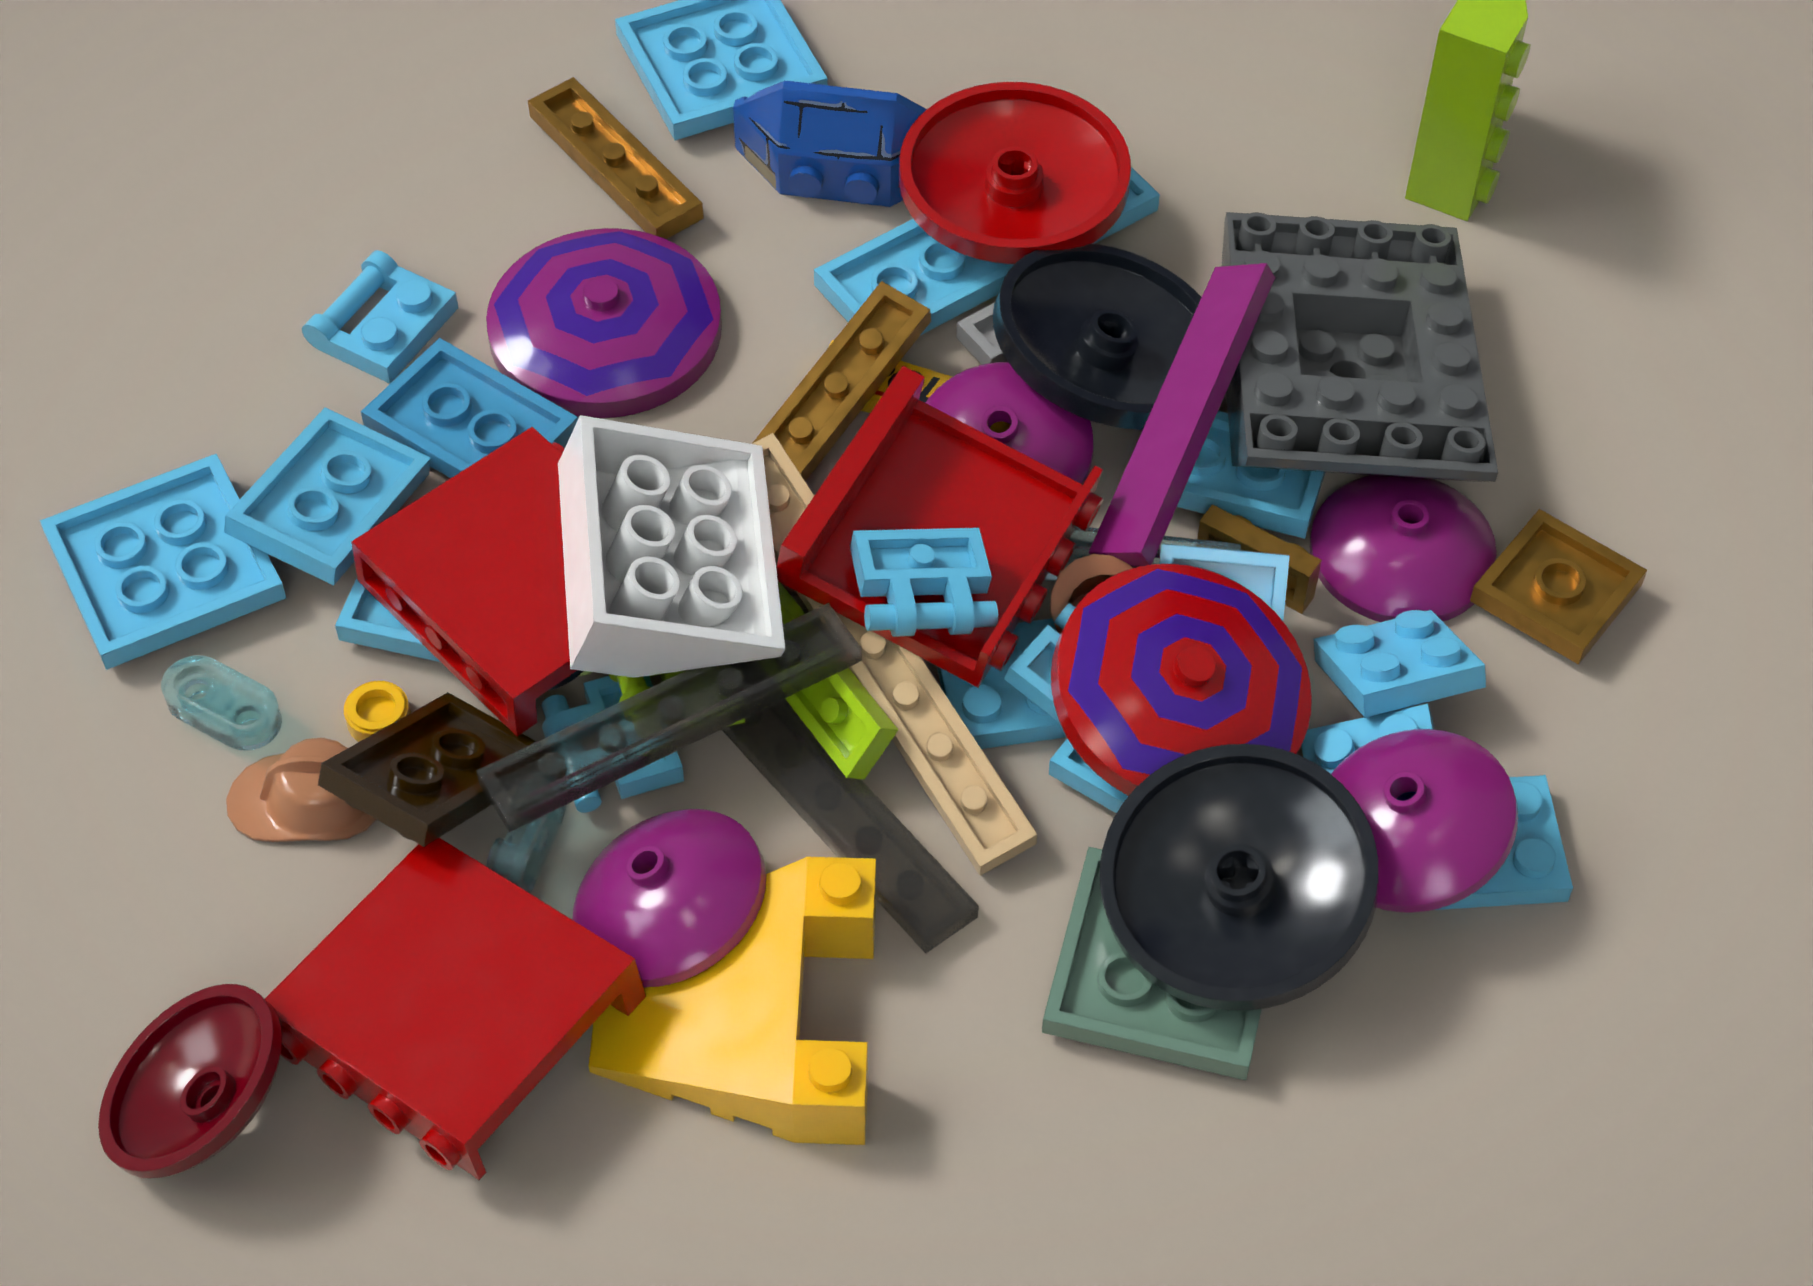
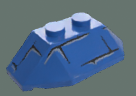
(826, 140)

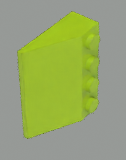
(1466, 105)

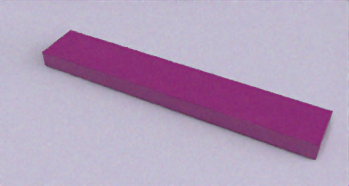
(1183, 414)

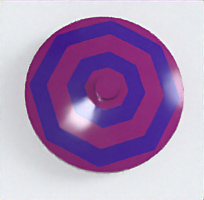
(605, 321)

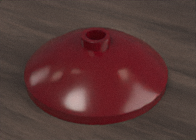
(190, 1081)

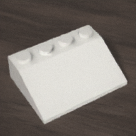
(666, 551)

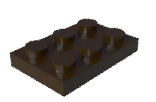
(422, 768)

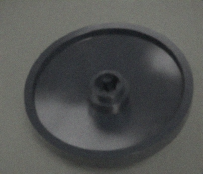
(1093, 329)
(1239, 877)

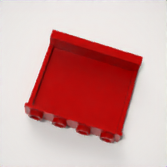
(935, 472)
(482, 576)
(448, 1000)

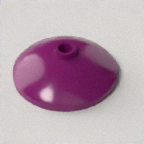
(1037, 426)
(1392, 566)
(1449, 832)
(674, 892)

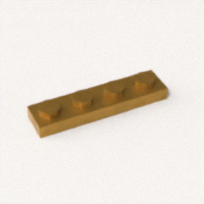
(615, 159)
(847, 376)

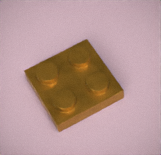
(1558, 586)

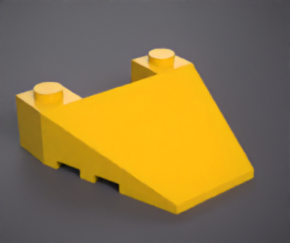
(736, 1026)

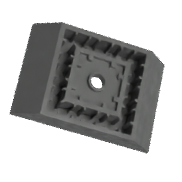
(1358, 352)

